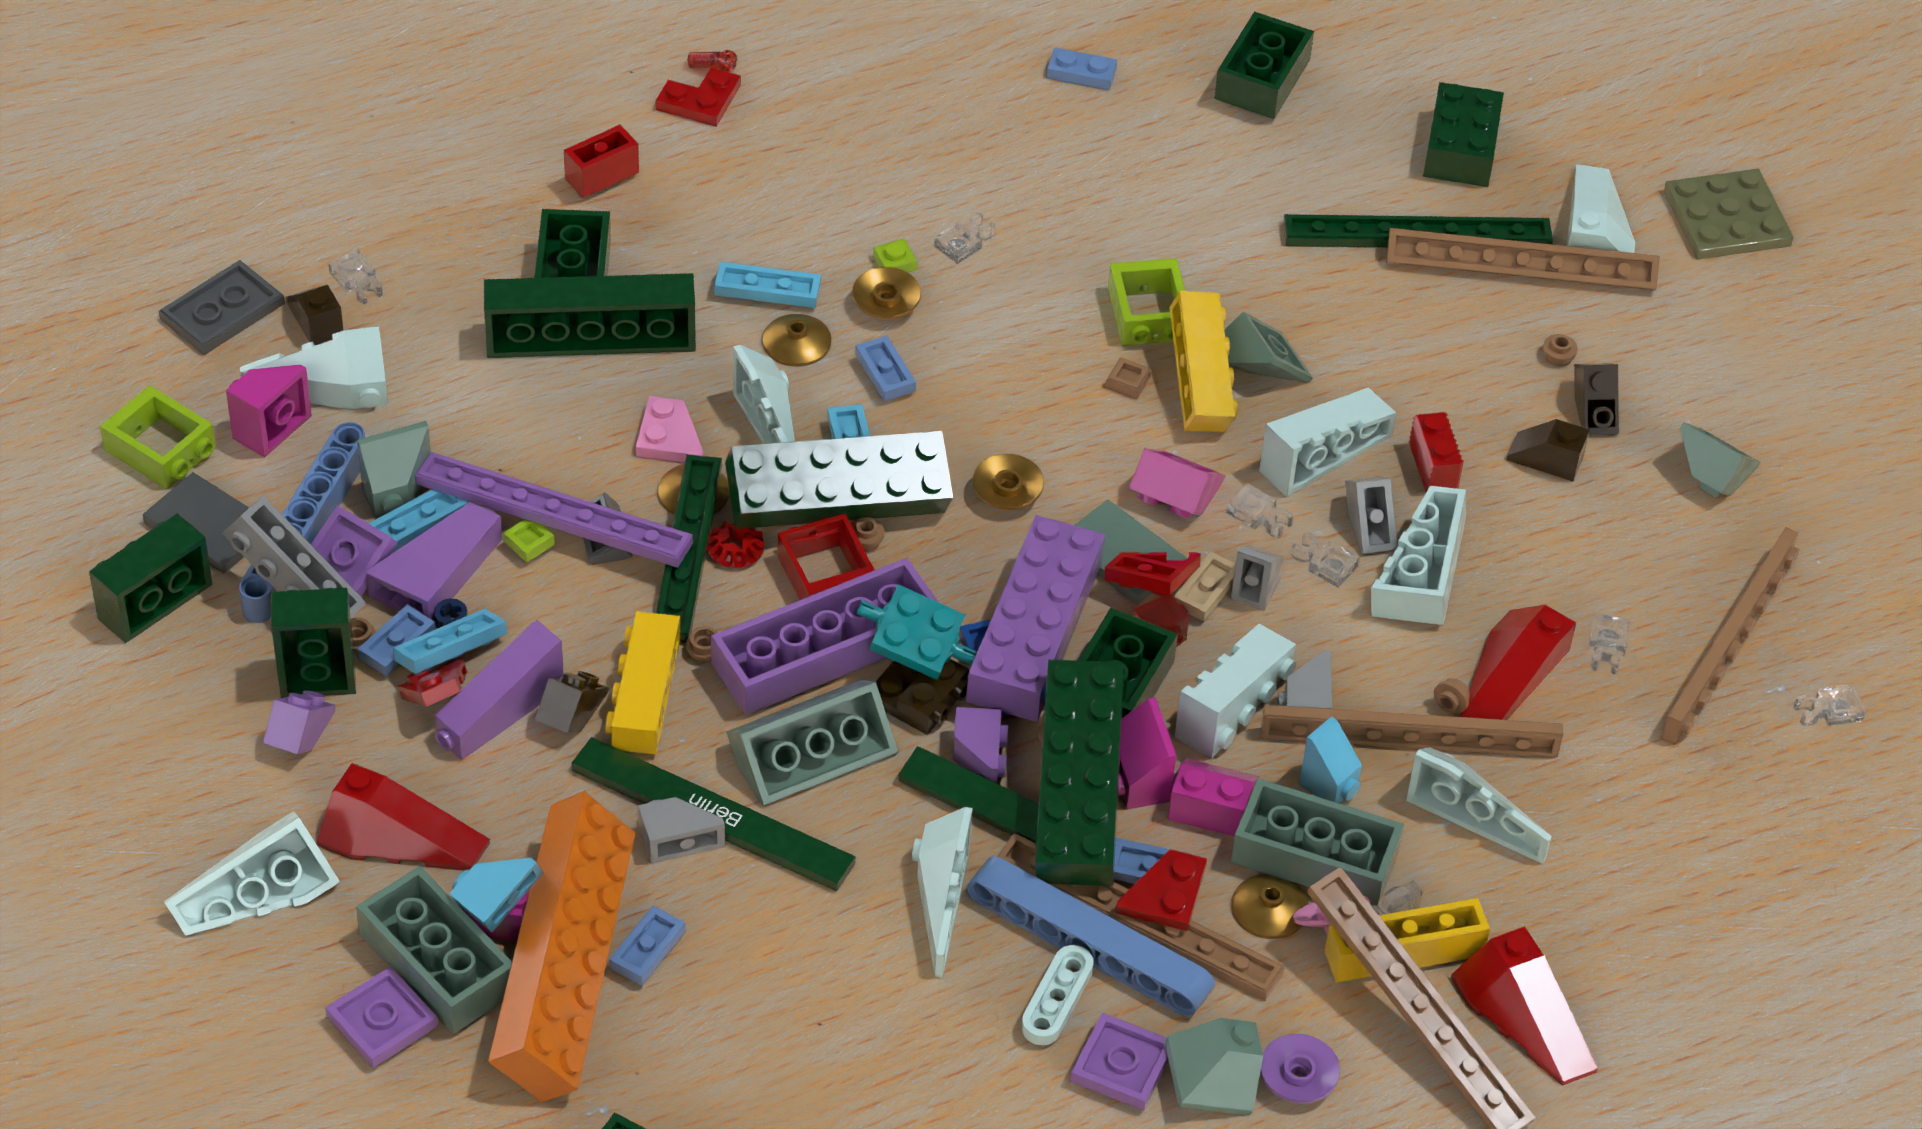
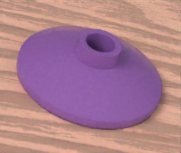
(1302, 1056)

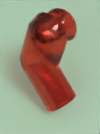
(720, 60)

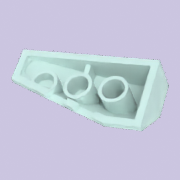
(1597, 213)
(339, 371)
(762, 395)
(1463, 797)
(261, 876)

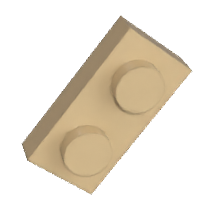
(1207, 586)

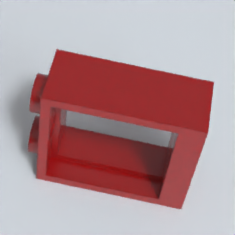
(827, 534)

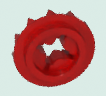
(728, 553)

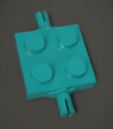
(917, 632)

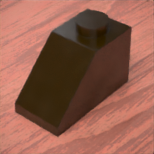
(316, 313)
(1551, 448)

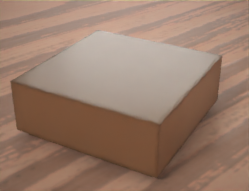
(1128, 378)

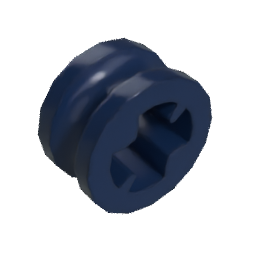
(446, 607)

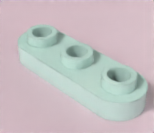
(1060, 983)

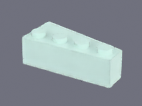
(1233, 690)

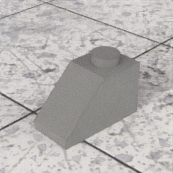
(1372, 513)
(1256, 576)
(1309, 684)
(678, 829)

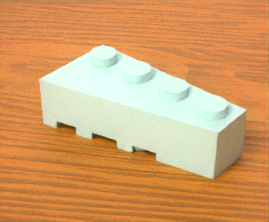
(1323, 438)
(1423, 567)

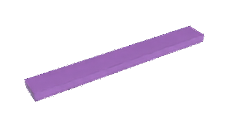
(554, 509)

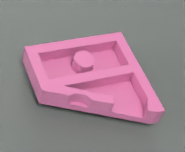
(667, 431)

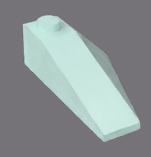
(941, 872)

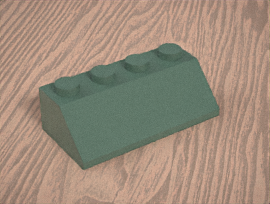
(813, 741)

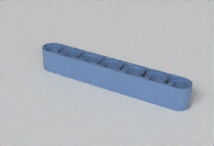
(310, 508)
(1114, 946)

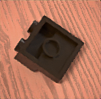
(920, 698)

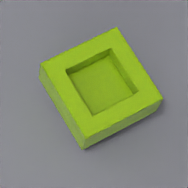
(895, 255)
(528, 539)

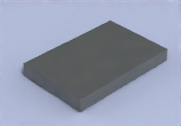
(221, 307)
(205, 509)

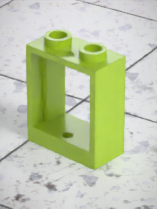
(1138, 279)
(137, 416)

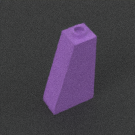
(436, 561)
(501, 692)

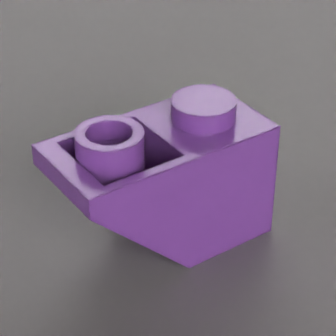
(298, 721)
(978, 741)

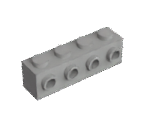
(283, 553)

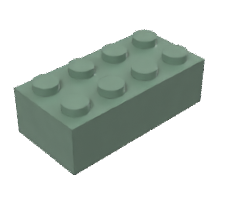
(1310, 837)
(435, 948)

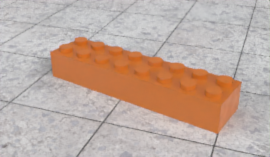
(562, 948)

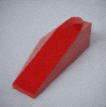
(1517, 659)
(385, 820)
(1520, 995)

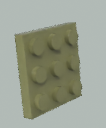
(1728, 214)

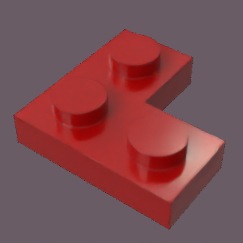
(700, 104)

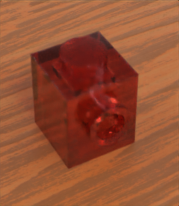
(1166, 614)

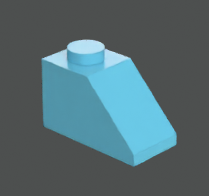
(1330, 764)
(494, 888)

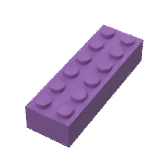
(1035, 617)
(807, 639)

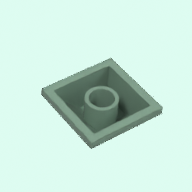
(1263, 350)
(1715, 462)
(390, 466)
(1216, 1066)

